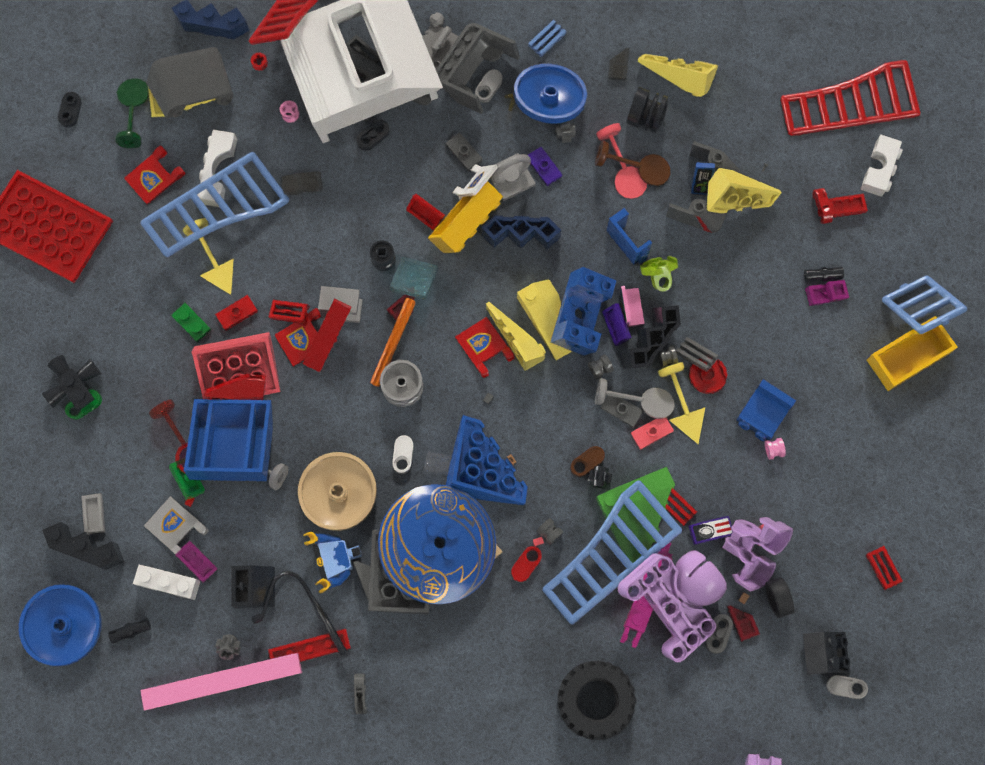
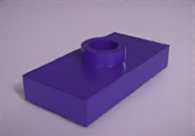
(544, 166)
(616, 324)

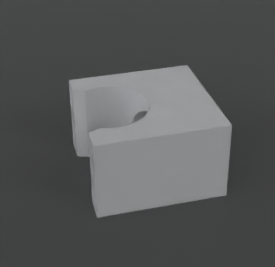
(347, 296)

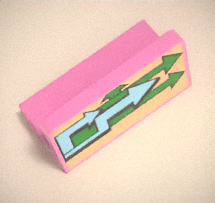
(631, 306)

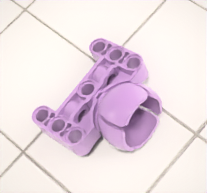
(686, 591)

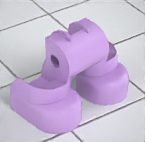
(745, 535)

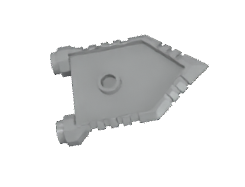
(438, 39)

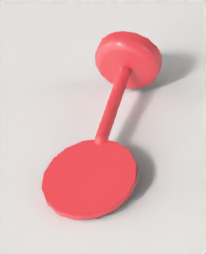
(627, 181)

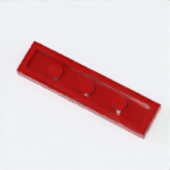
(327, 335)
(311, 647)

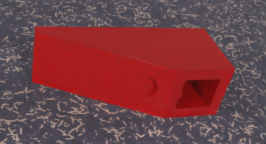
(240, 388)

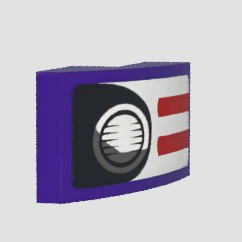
(710, 530)

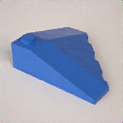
(479, 468)

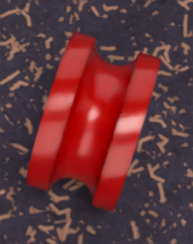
(264, 63)

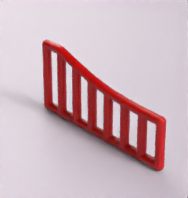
(281, 18)
(853, 83)

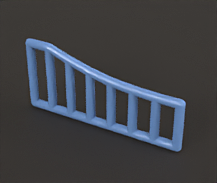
(214, 225)
(602, 535)

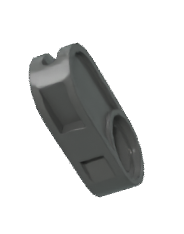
(359, 693)

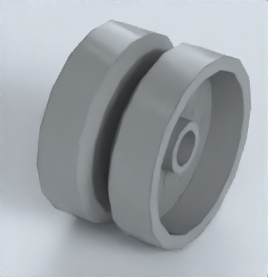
(401, 372)

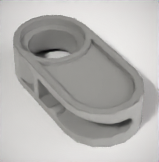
(490, 83)
(843, 685)

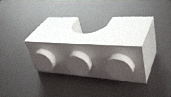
(886, 151)
(166, 582)

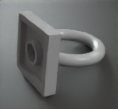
(512, 176)

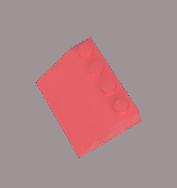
(234, 358)

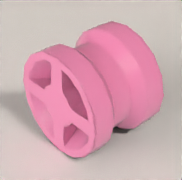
(289, 107)
(775, 448)

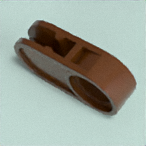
(592, 457)

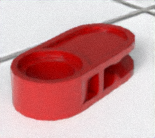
(823, 205)
(523, 567)

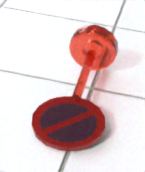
(162, 410)

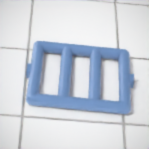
(935, 289)

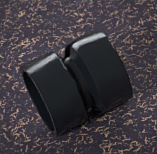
(382, 255)

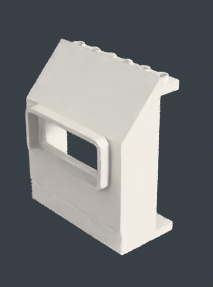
(329, 77)

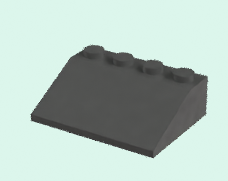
(382, 592)

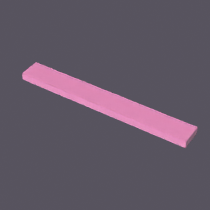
(221, 681)

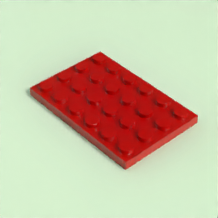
(49, 226)

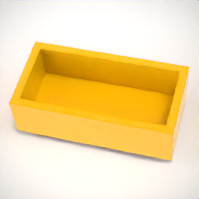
(464, 219)
(910, 355)

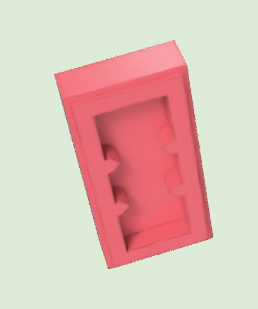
(651, 432)

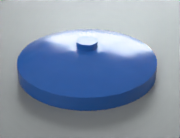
(550, 93)
(60, 625)

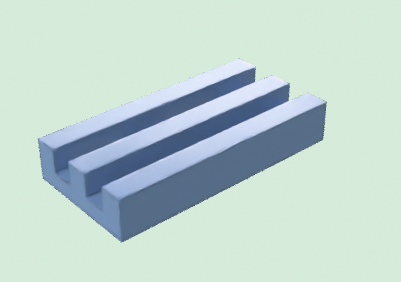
(556, 28)

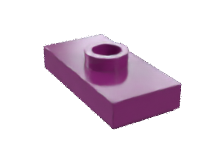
(196, 561)

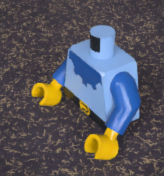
(332, 558)

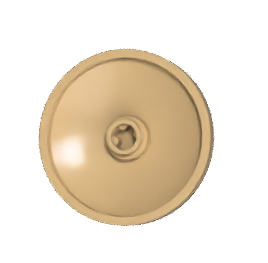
(337, 491)

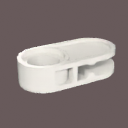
(403, 450)

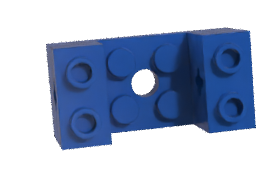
(584, 292)

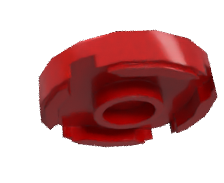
(704, 381)

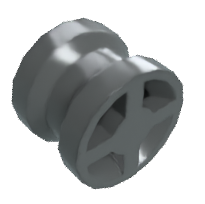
(668, 357)

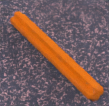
(393, 340)

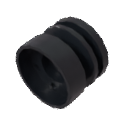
(647, 110)

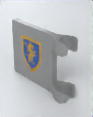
(172, 524)

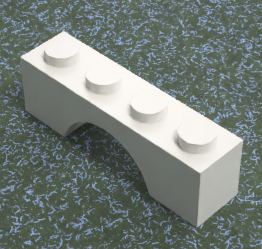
(221, 146)

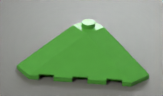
(660, 485)

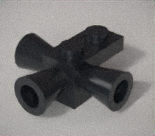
(71, 383)

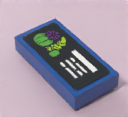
(702, 175)

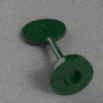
(131, 94)

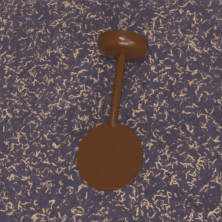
(652, 168)

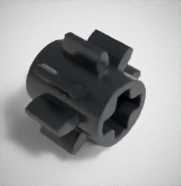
(600, 477)

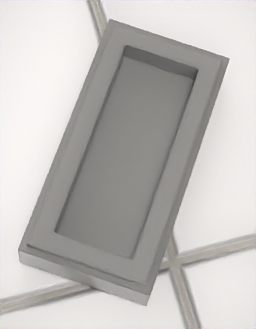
(93, 513)

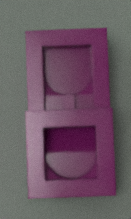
(827, 293)

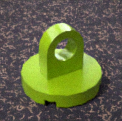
(660, 268)

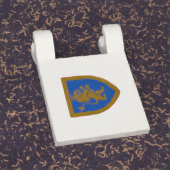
(477, 182)

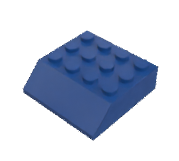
(229, 440)

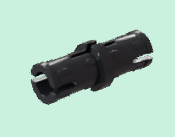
(824, 274)
(129, 630)

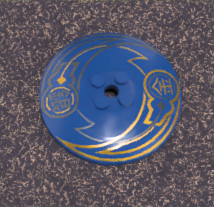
(409, 549)

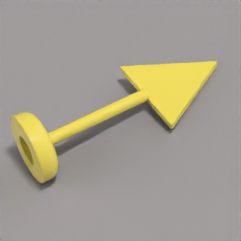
(221, 275)
(690, 422)

